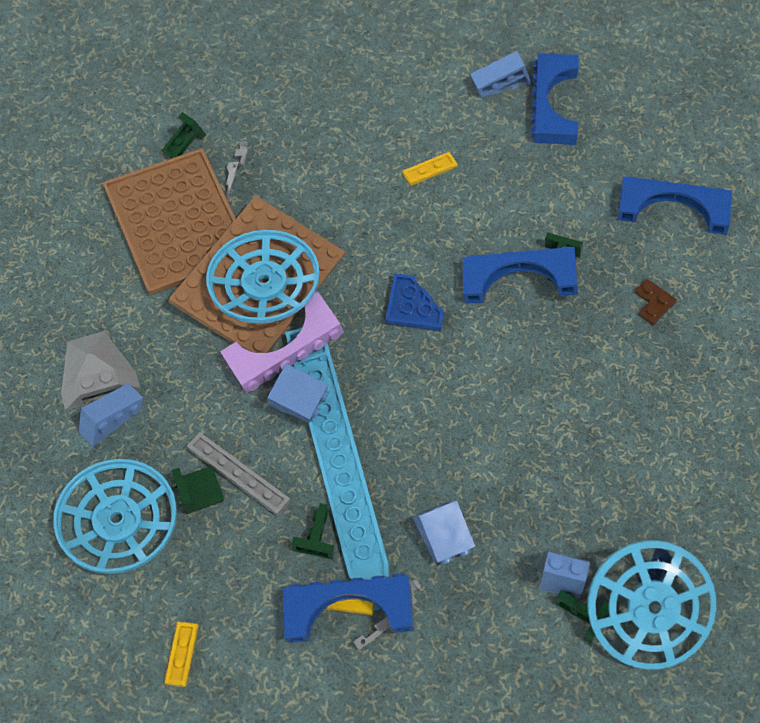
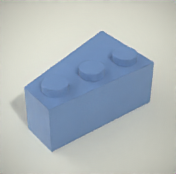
(501, 75)
(109, 413)

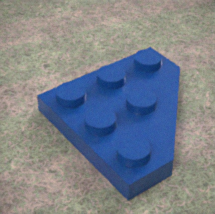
(412, 305)

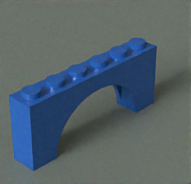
(550, 126)
(710, 202)
(484, 270)
(305, 603)

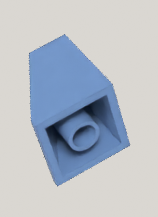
(298, 394)
(444, 532)
(564, 574)

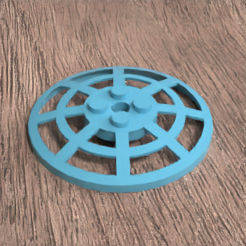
(262, 270)
(113, 506)
(643, 595)

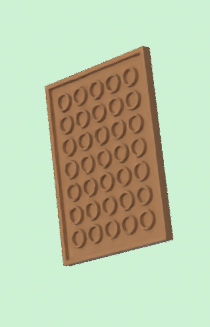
(170, 216)
(194, 298)

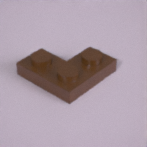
(658, 301)

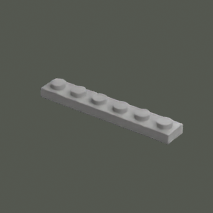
(238, 474)

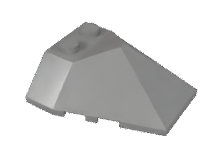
(92, 368)

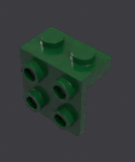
(197, 489)

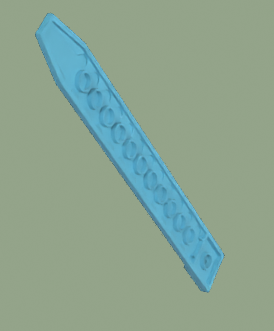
(343, 473)

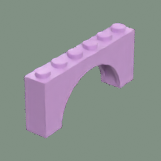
(256, 368)

